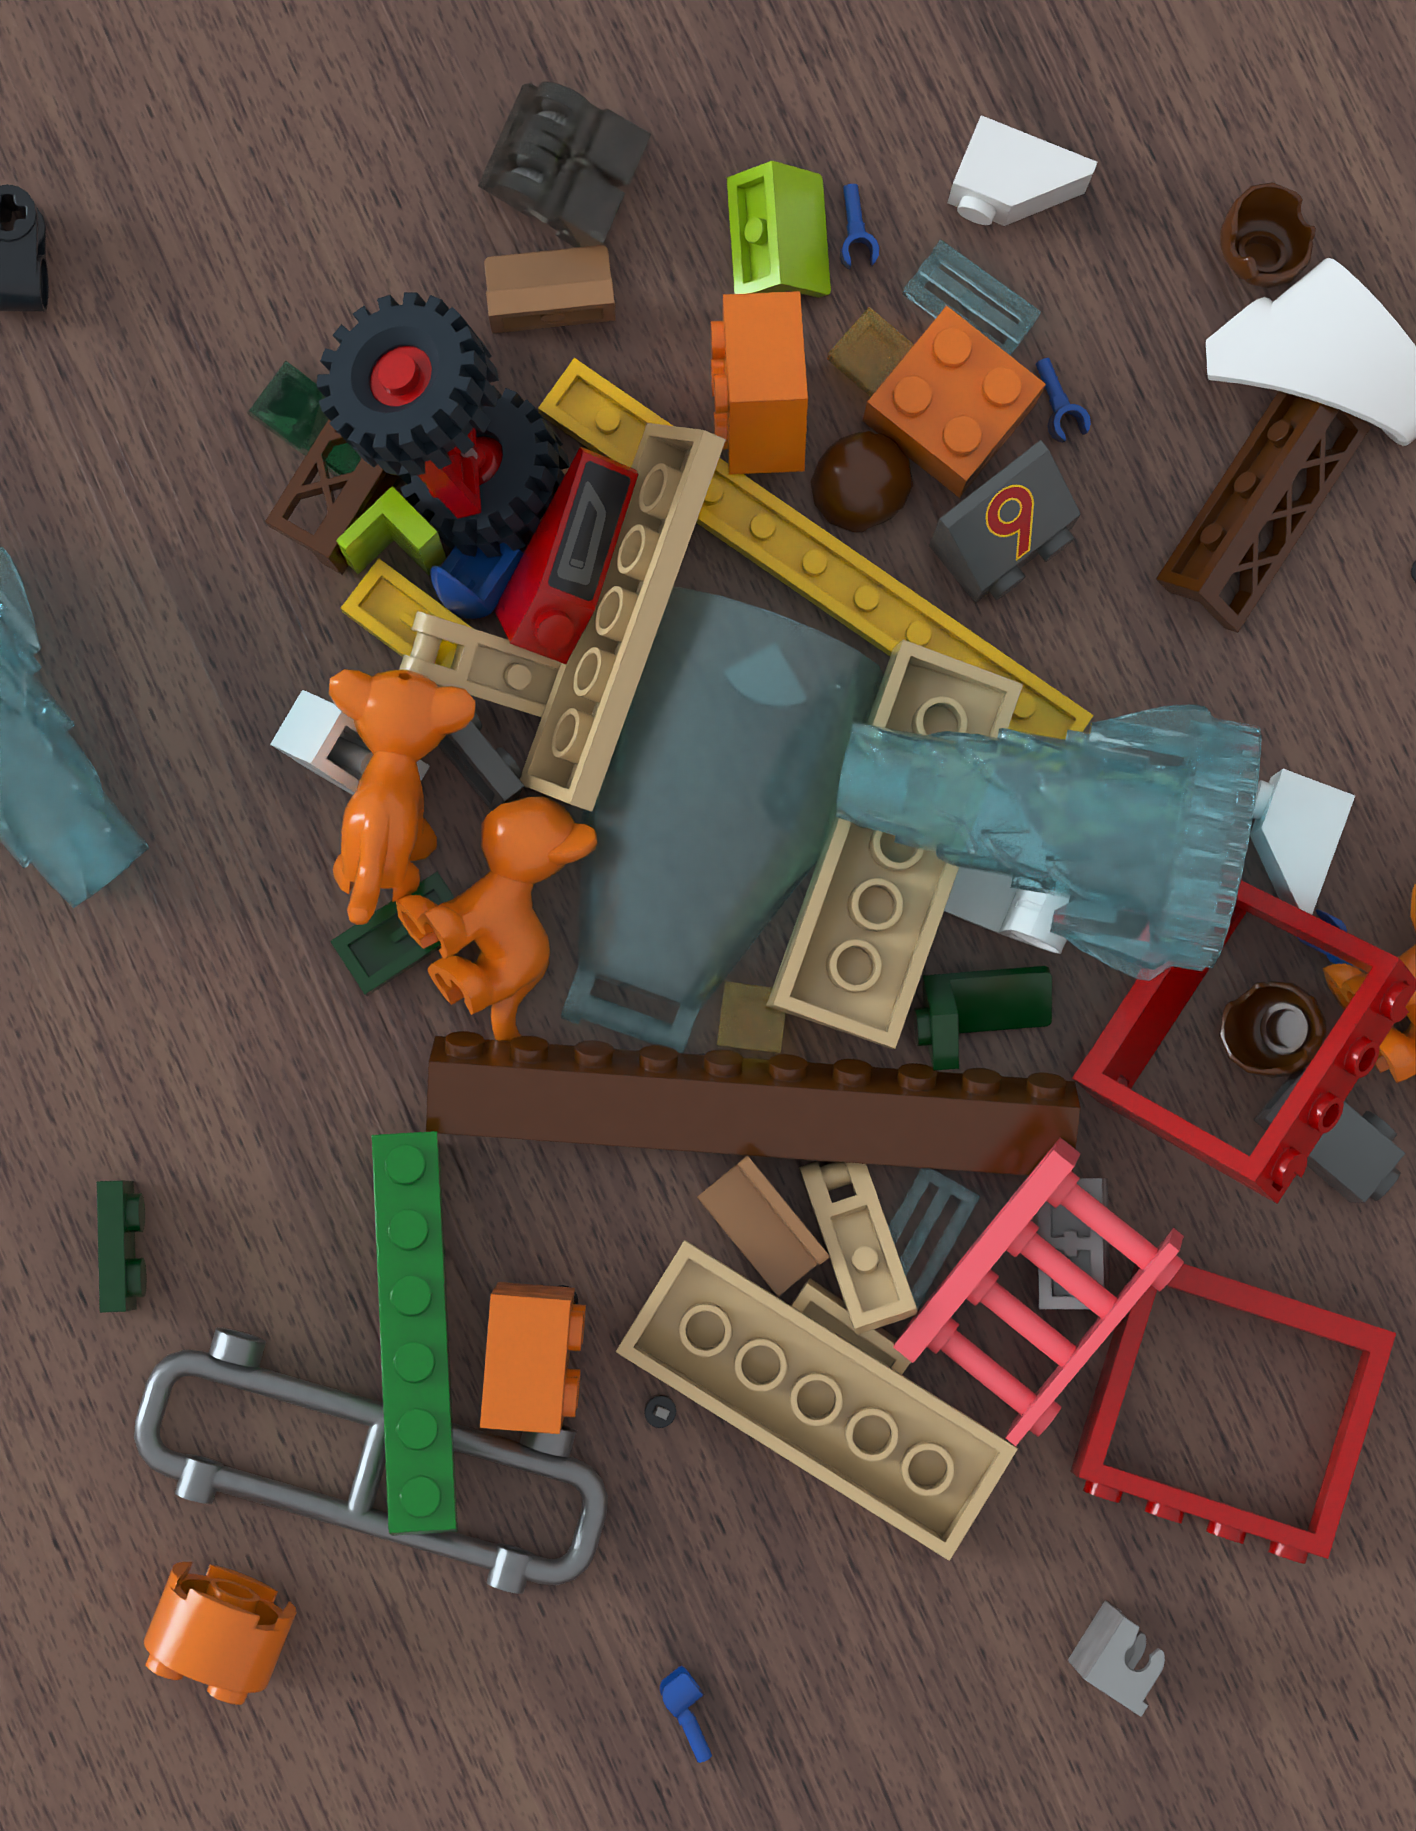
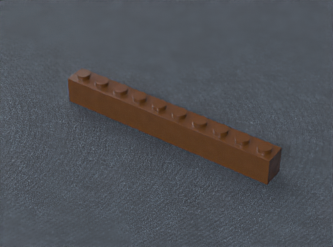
(747, 1104)

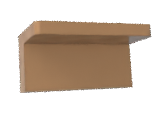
(549, 289)
(762, 1226)

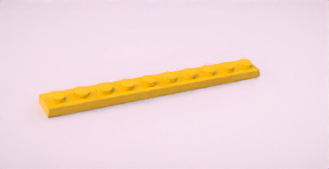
(804, 553)

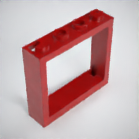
(1318, 1096)
(1223, 1518)

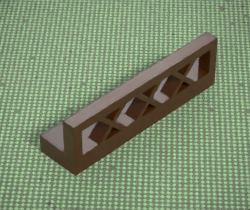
(1257, 491)
(358, 494)

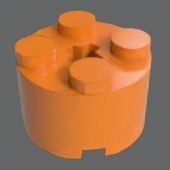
(218, 1631)

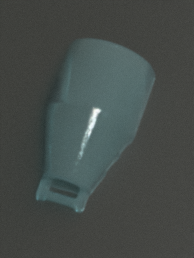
(711, 804)

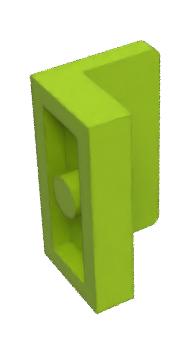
(778, 230)
(388, 521)

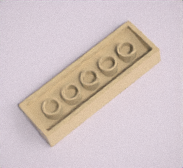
(607, 663)
(877, 900)
(817, 1400)

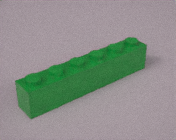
(414, 1334)

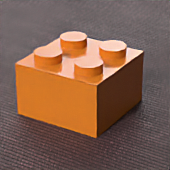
(760, 382)
(953, 401)
(528, 1358)

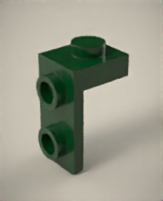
(979, 1004)

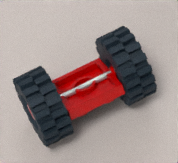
(421, 405)

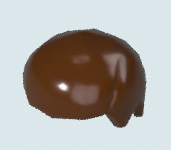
(1267, 236)
(861, 481)
(1273, 1029)

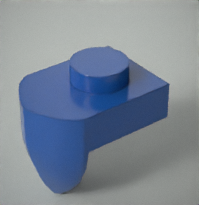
(475, 584)

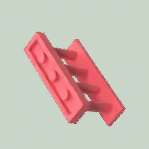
(1017, 1234)

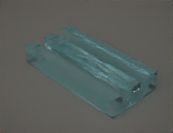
(982, 281)
(946, 1188)

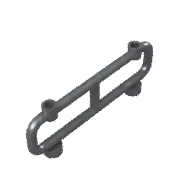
(235, 1363)

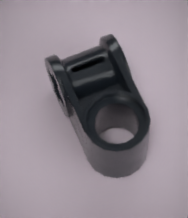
(22, 254)

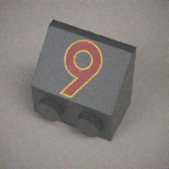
(1007, 525)

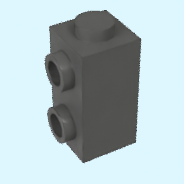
(1351, 1157)

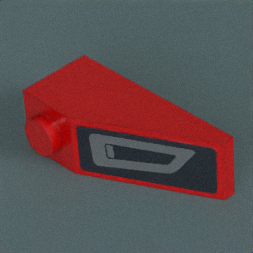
(567, 558)

